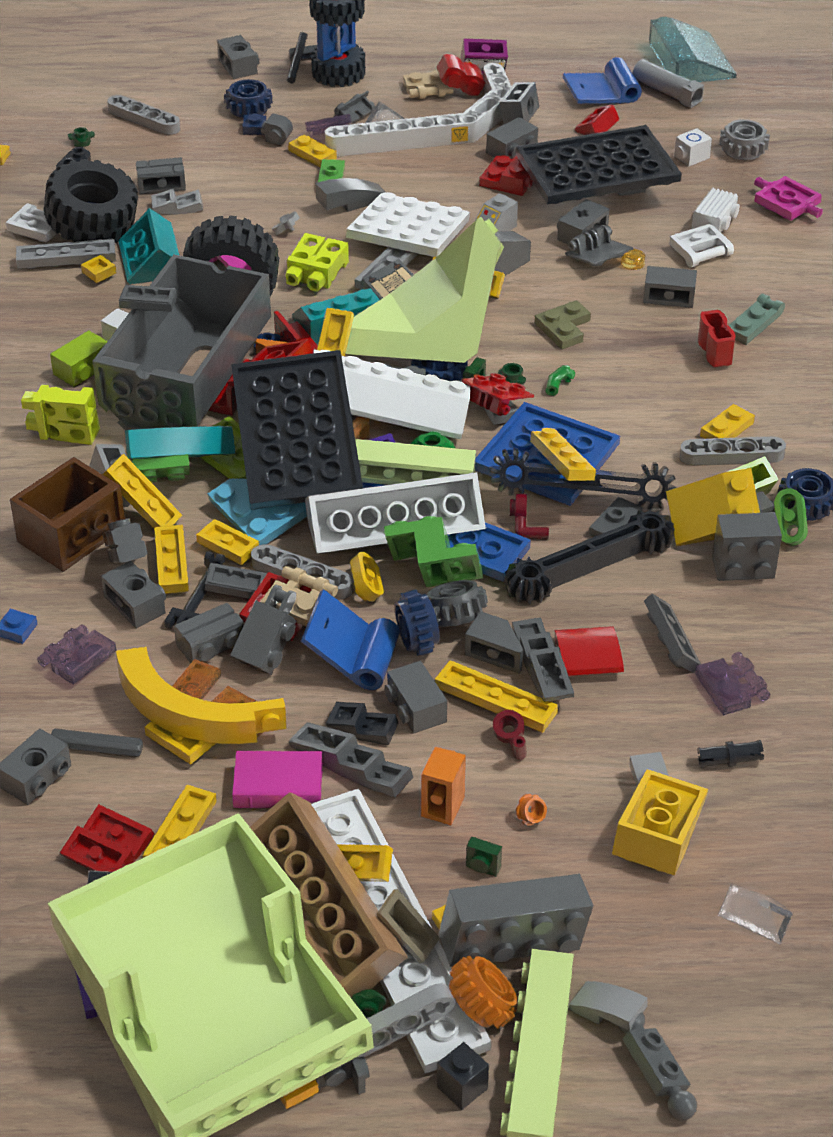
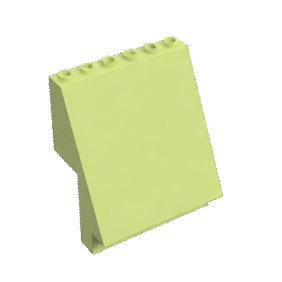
(208, 979)

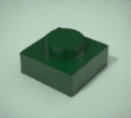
(477, 367)
(483, 856)

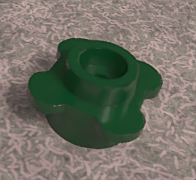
(81, 137)
(513, 373)
(369, 1002)

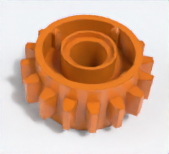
(483, 992)

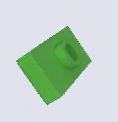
(331, 169)

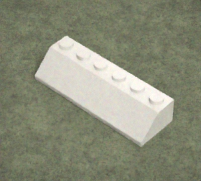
(405, 397)
(359, 515)

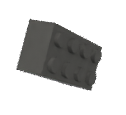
(514, 918)

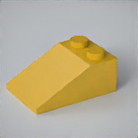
(698, 504)
(659, 822)

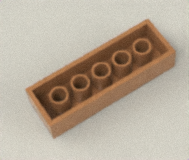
(335, 905)

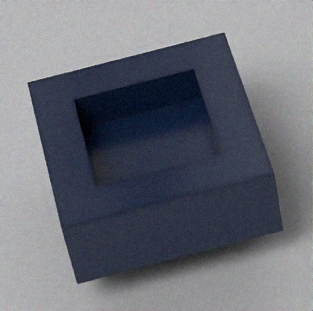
(253, 123)

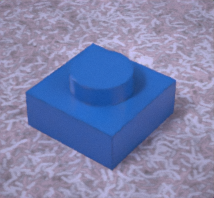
(17, 625)

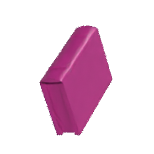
(268, 776)

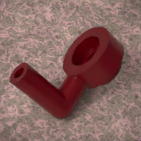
(518, 508)
(515, 738)

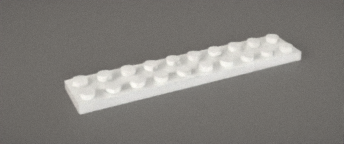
(352, 823)

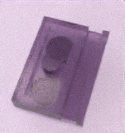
(319, 126)

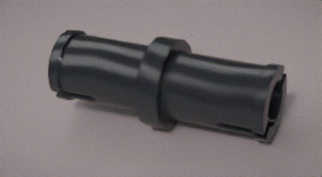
(730, 753)

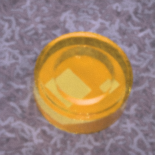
(633, 259)

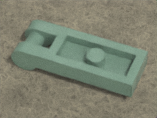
(756, 318)

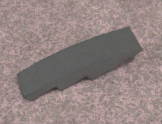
(543, 660)
(352, 761)

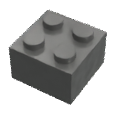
(746, 546)

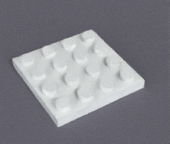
(408, 224)

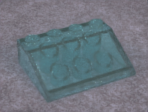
(688, 51)

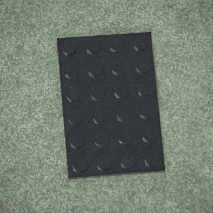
(598, 164)
(295, 428)

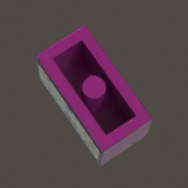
(484, 52)

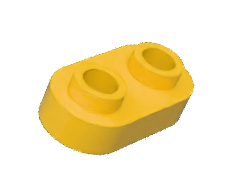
(366, 577)

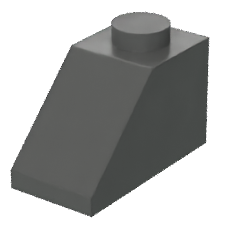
(494, 642)

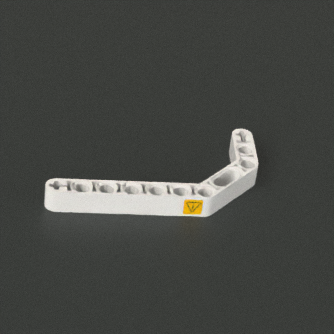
(425, 131)

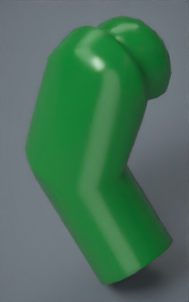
(554, 379)

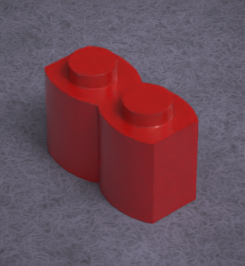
(461, 75)
(716, 338)

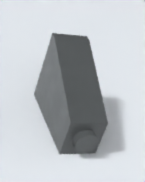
(515, 251)

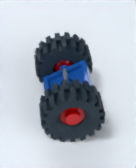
(337, 56)

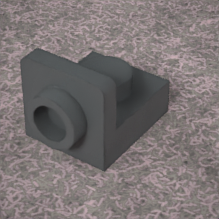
(355, 1069)

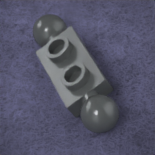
(660, 1068)

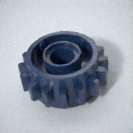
(248, 98)
(814, 487)
(417, 622)

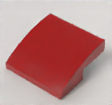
(590, 650)
(107, 841)

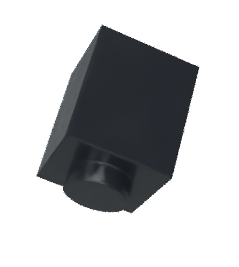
(462, 1075)

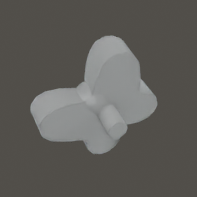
(287, 222)

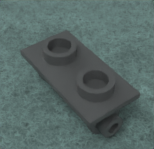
(358, 104)

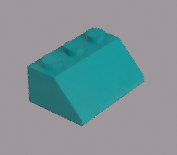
(147, 247)
(312, 316)

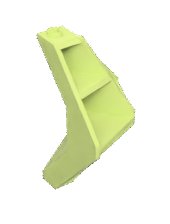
(437, 309)

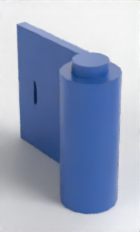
(612, 86)
(350, 643)

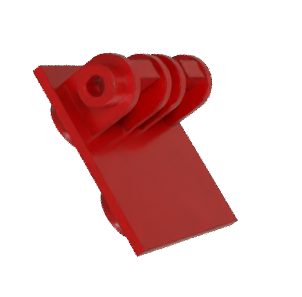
(495, 392)

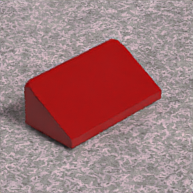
(598, 121)

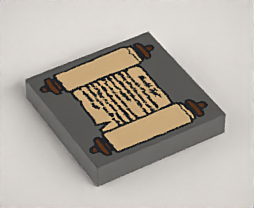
(387, 278)

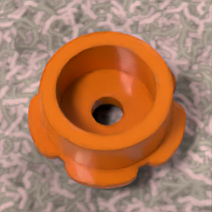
(537, 812)

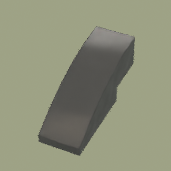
(347, 192)

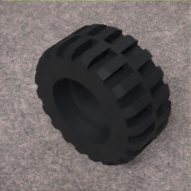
(84, 182)
(236, 239)

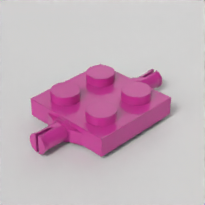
(787, 198)

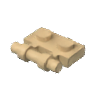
(425, 85)
(304, 601)

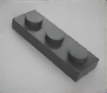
(671, 633)

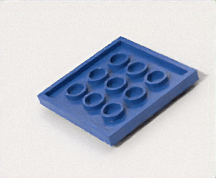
(591, 442)

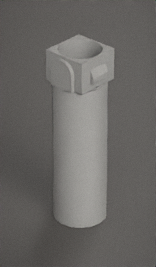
(682, 89)

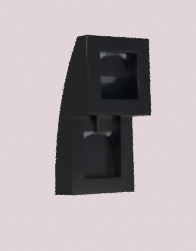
(365, 725)

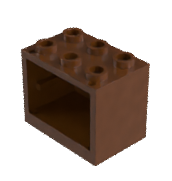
(66, 513)

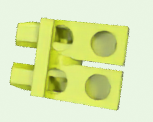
(316, 263)
(62, 414)

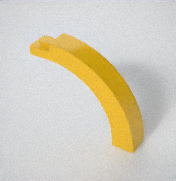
(189, 715)

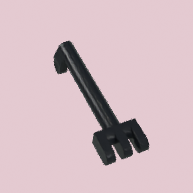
(191, 606)

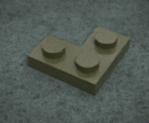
(561, 323)

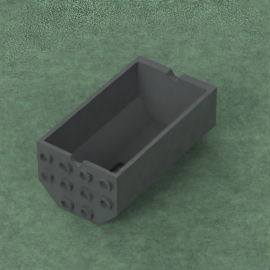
(144, 357)

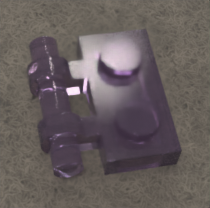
(77, 653)
(725, 688)

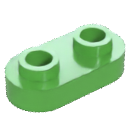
(791, 517)

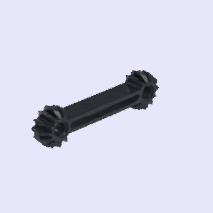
(593, 485)
(536, 578)

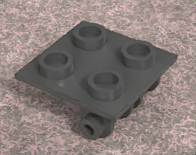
(596, 246)

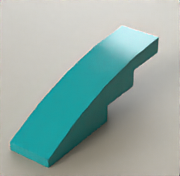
(179, 441)

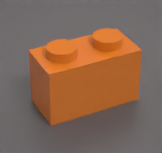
(443, 785)

